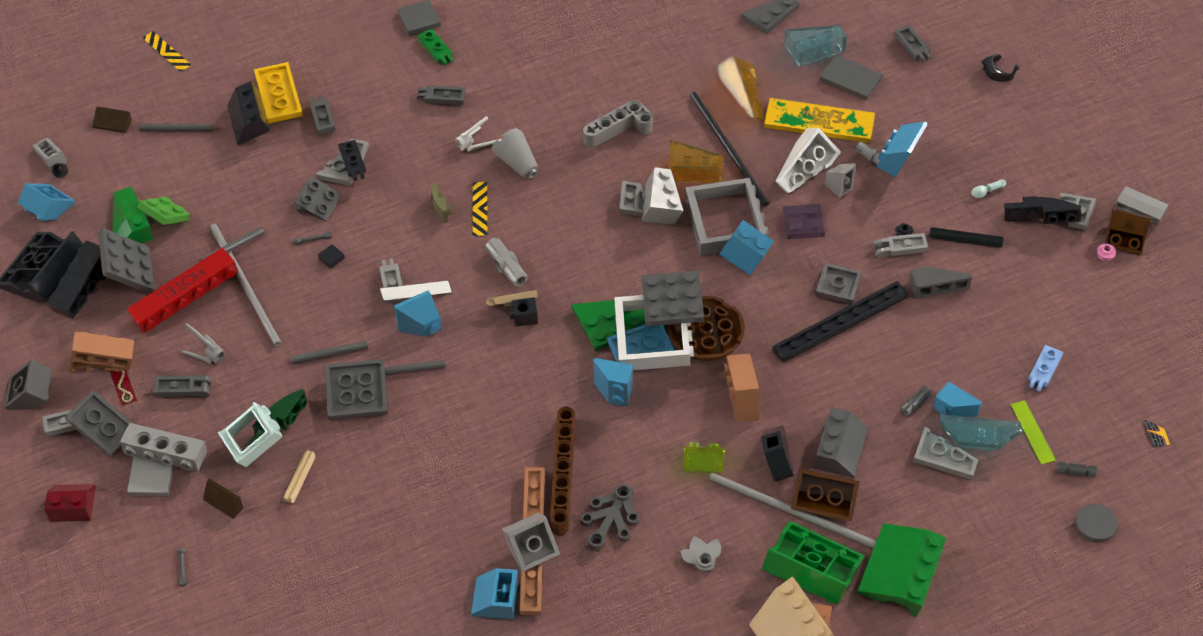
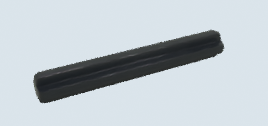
(966, 237)

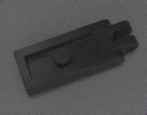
(352, 159)

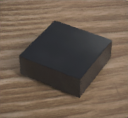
(331, 256)

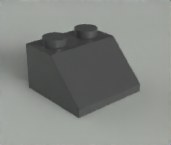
(28, 386)

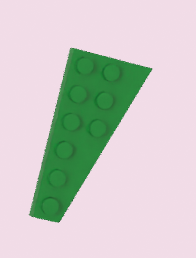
(599, 321)

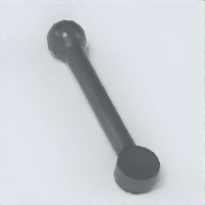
(327, 235)
(182, 581)

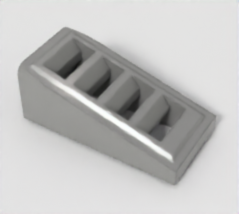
(50, 154)

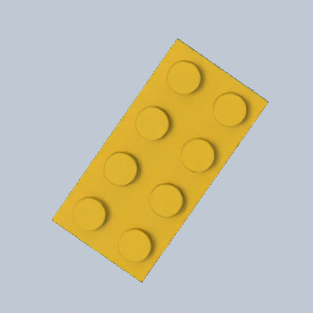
(278, 92)

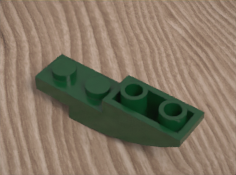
(283, 412)

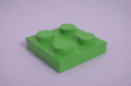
(163, 210)

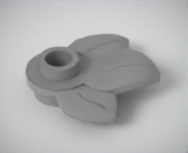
(700, 552)

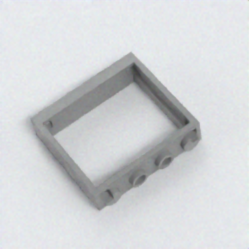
(714, 190)

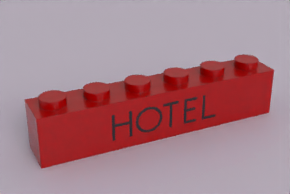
(182, 290)

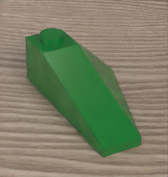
(129, 219)

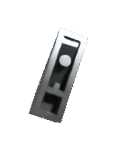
(936, 281)

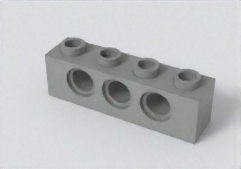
(149, 444)

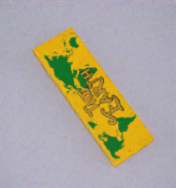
(832, 121)

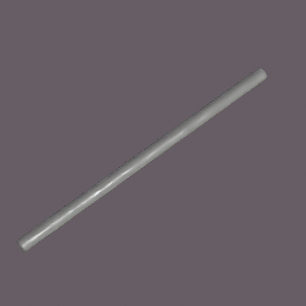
(248, 290)
(787, 508)

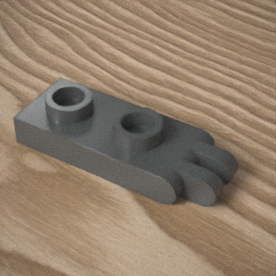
(912, 43)
(442, 95)
(322, 115)

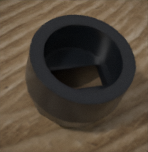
(59, 172)

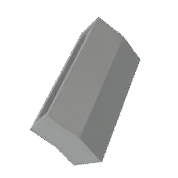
(1139, 203)

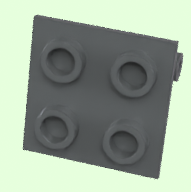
(317, 199)

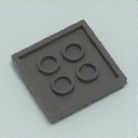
(126, 261)
(672, 298)
(356, 389)

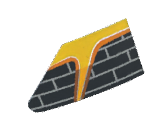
(1157, 434)

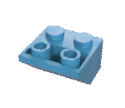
(495, 594)

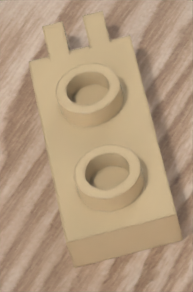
(507, 299)

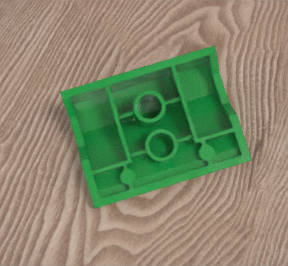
(814, 562)
(902, 566)

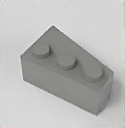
(661, 198)

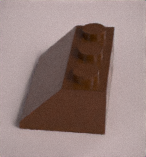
(825, 495)

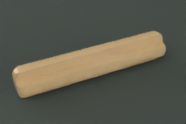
(299, 477)

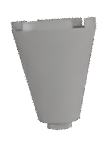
(516, 153)

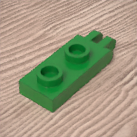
(435, 47)

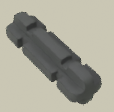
(916, 400)
(1076, 469)

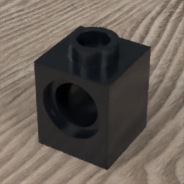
(524, 312)

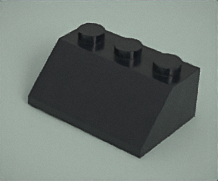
(247, 113)

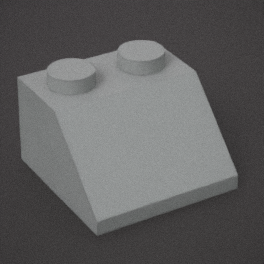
(531, 541)

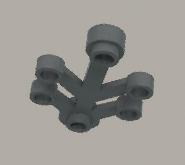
(611, 514)

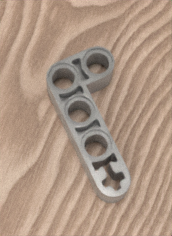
(617, 121)

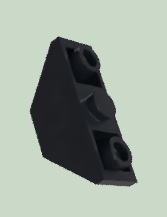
(777, 453)

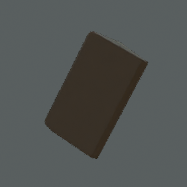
(111, 119)
(222, 499)

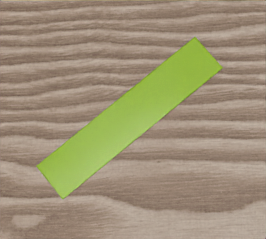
(1033, 432)

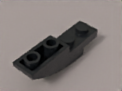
(1045, 208)

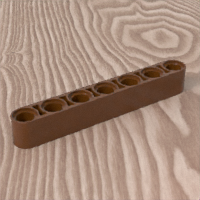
(563, 477)

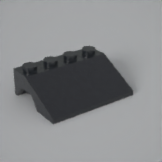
(40, 265)

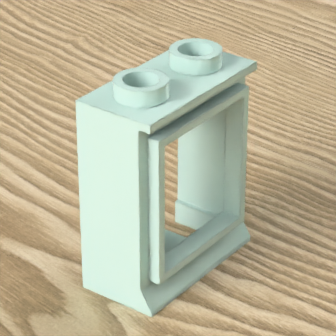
(261, 444)

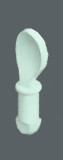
(980, 191)

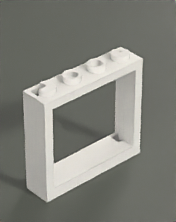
(654, 359)

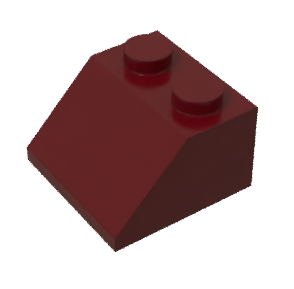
(70, 502)

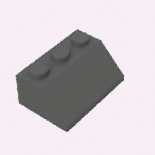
(841, 443)

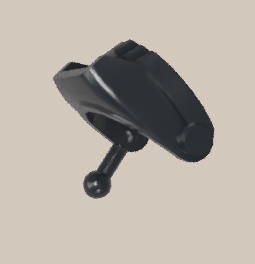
(995, 73)

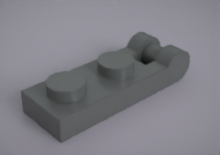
(182, 386)

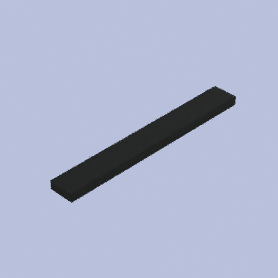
(840, 322)

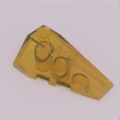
(741, 81)

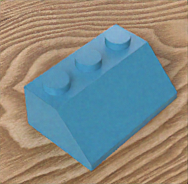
(900, 147)

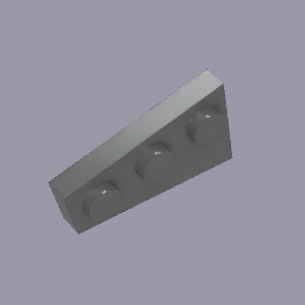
(770, 14)

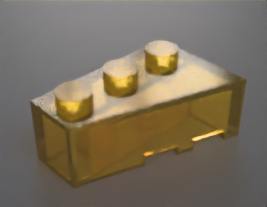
(694, 164)

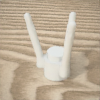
(465, 140)

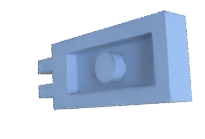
(1045, 367)

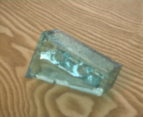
(814, 43)

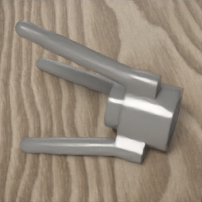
(212, 351)

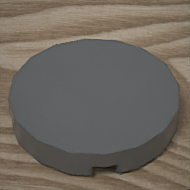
(1096, 523)

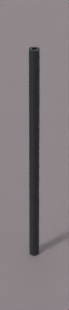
(762, 198)

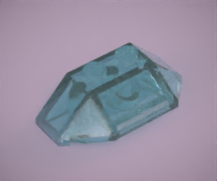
(980, 432)

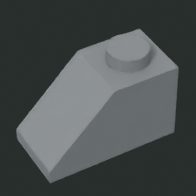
(841, 179)

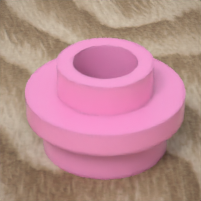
(1106, 252)

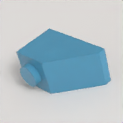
(956, 402)

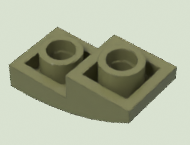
(439, 203)

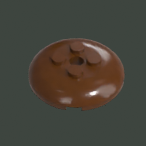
(724, 330)

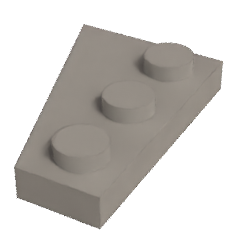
(335, 169)
(940, 455)

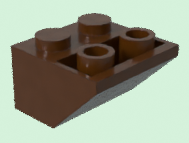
(1127, 231)

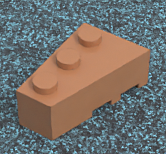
(100, 351)
(742, 387)

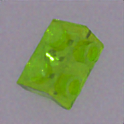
(704, 458)

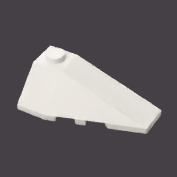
(808, 157)

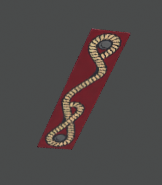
(123, 386)

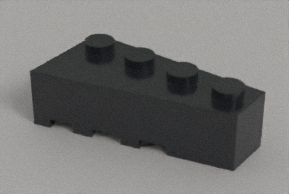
(78, 281)

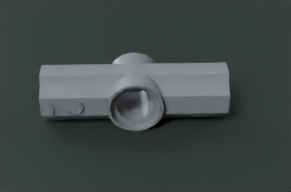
(506, 262)

